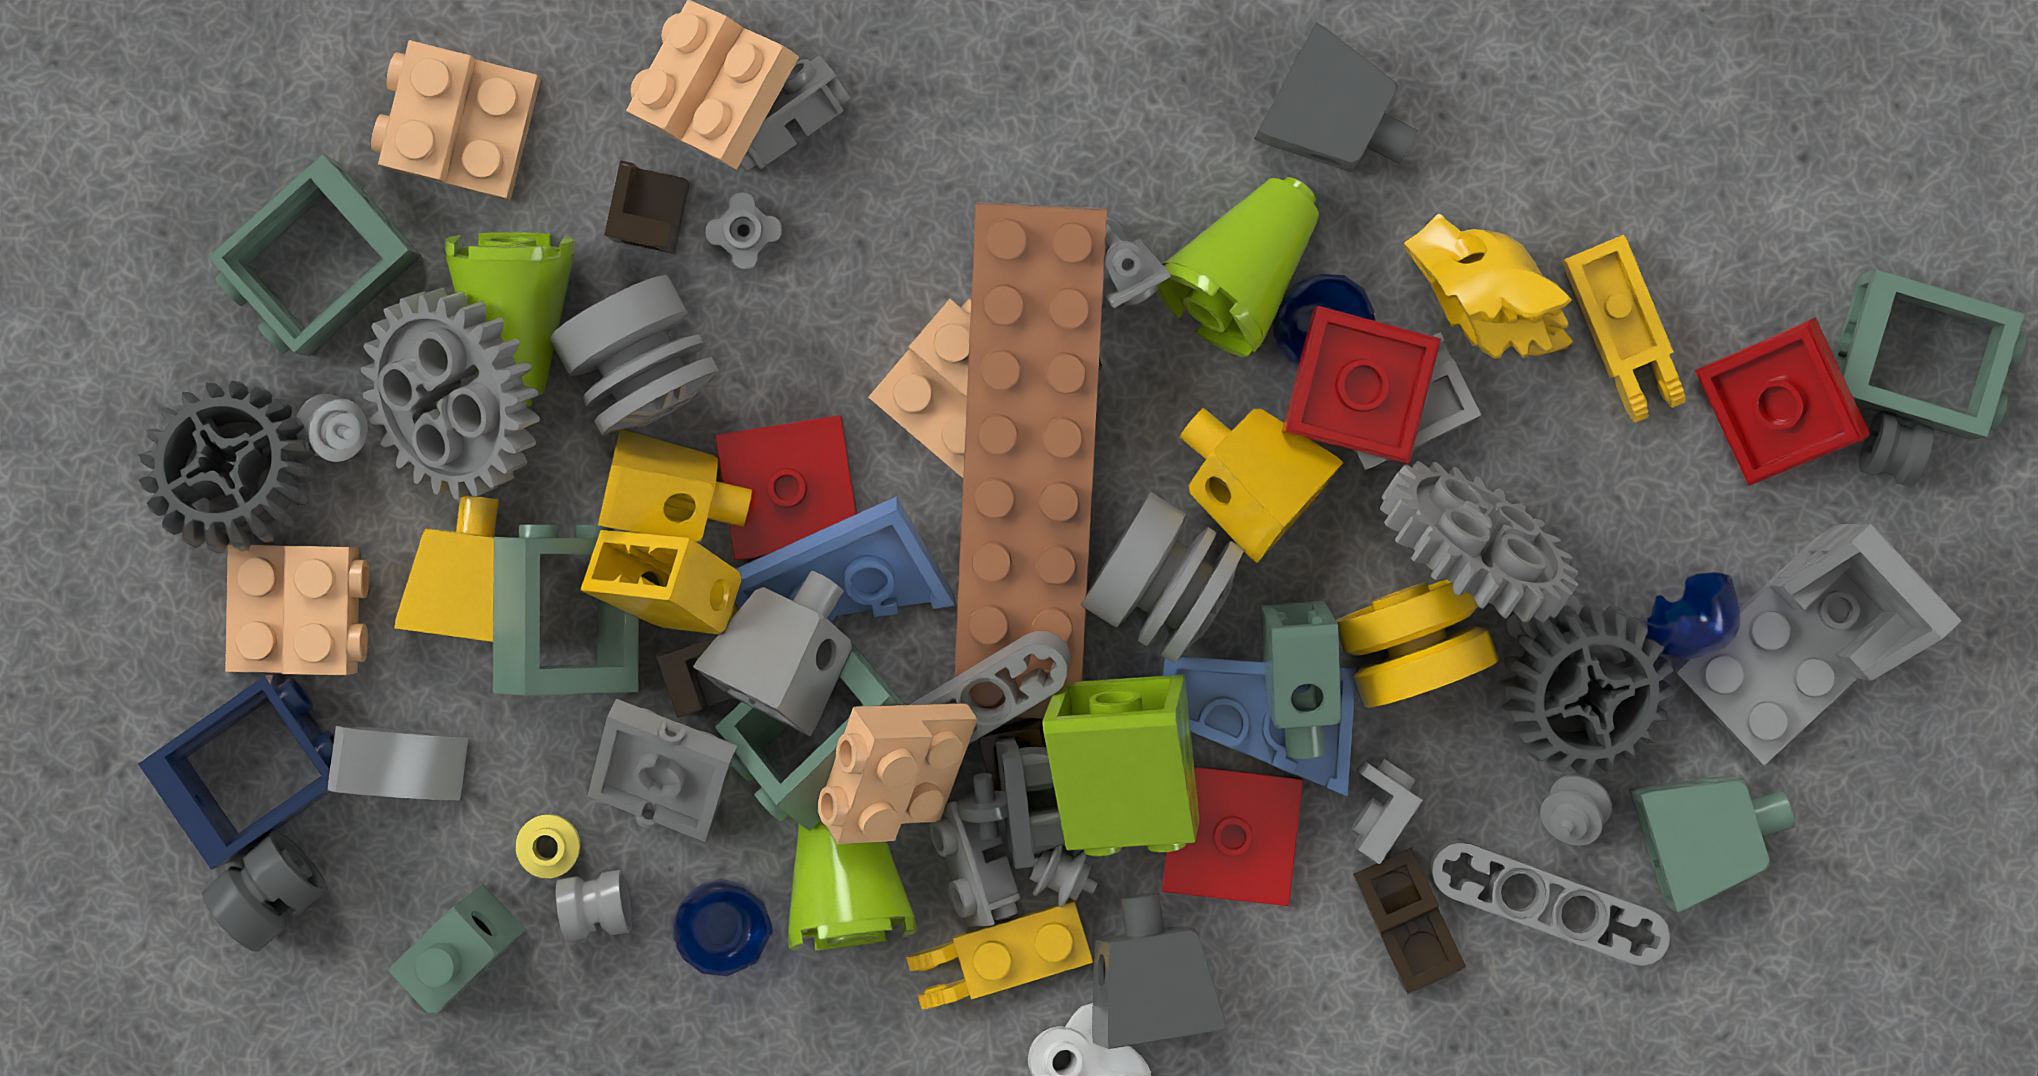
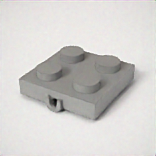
(662, 769)

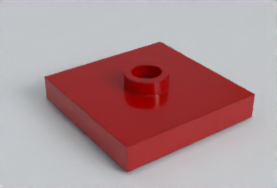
(1361, 385)
(1782, 402)
(795, 478)
(1241, 840)

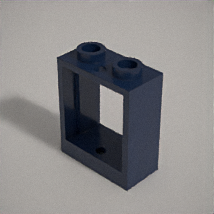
(192, 801)

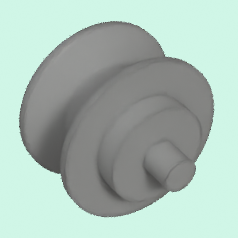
(333, 427)
(1576, 810)
(1062, 874)

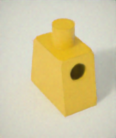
(1256, 476)
(667, 490)
(454, 576)
(694, 588)

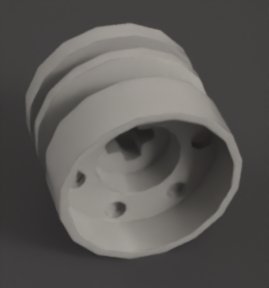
(635, 355)
(1163, 578)

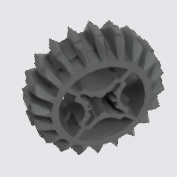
(181, 486)
(1607, 731)

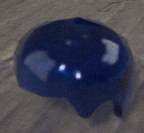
(1296, 309)
(1699, 621)
(721, 927)

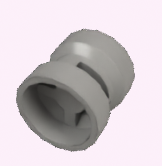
(593, 903)

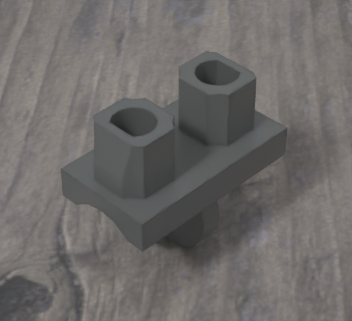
(1026, 828)

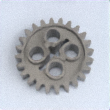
(420, 359)
(1479, 541)

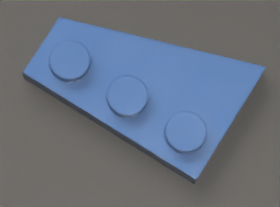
(870, 556)
(1231, 708)

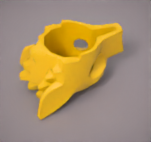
(1491, 289)

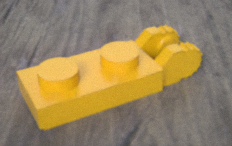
(1623, 322)
(1007, 954)

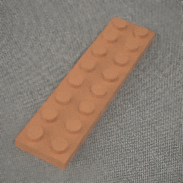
(1029, 433)

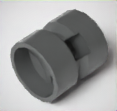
(255, 899)

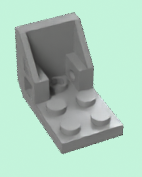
(1811, 631)

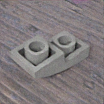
(397, 763)

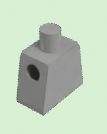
(781, 653)

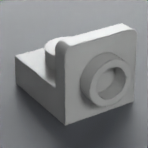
(1384, 821)

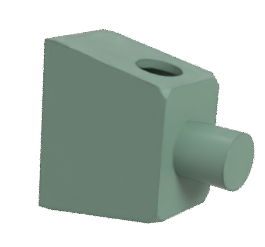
(1301, 650)
(1706, 835)
(456, 950)

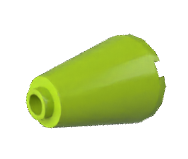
(1242, 266)
(521, 283)
(845, 893)

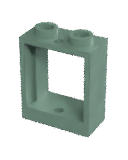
(243, 285)
(1864, 333)
(518, 622)
(801, 789)

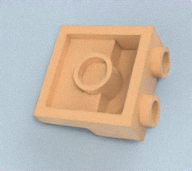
(711, 83)
(455, 120)
(930, 385)
(295, 610)
(894, 769)

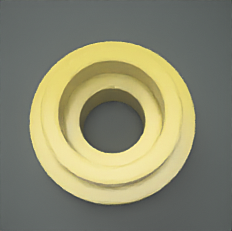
(565, 836)

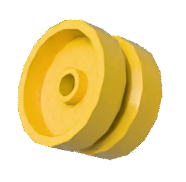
(1418, 648)

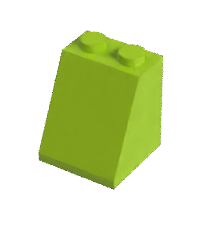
(1123, 764)

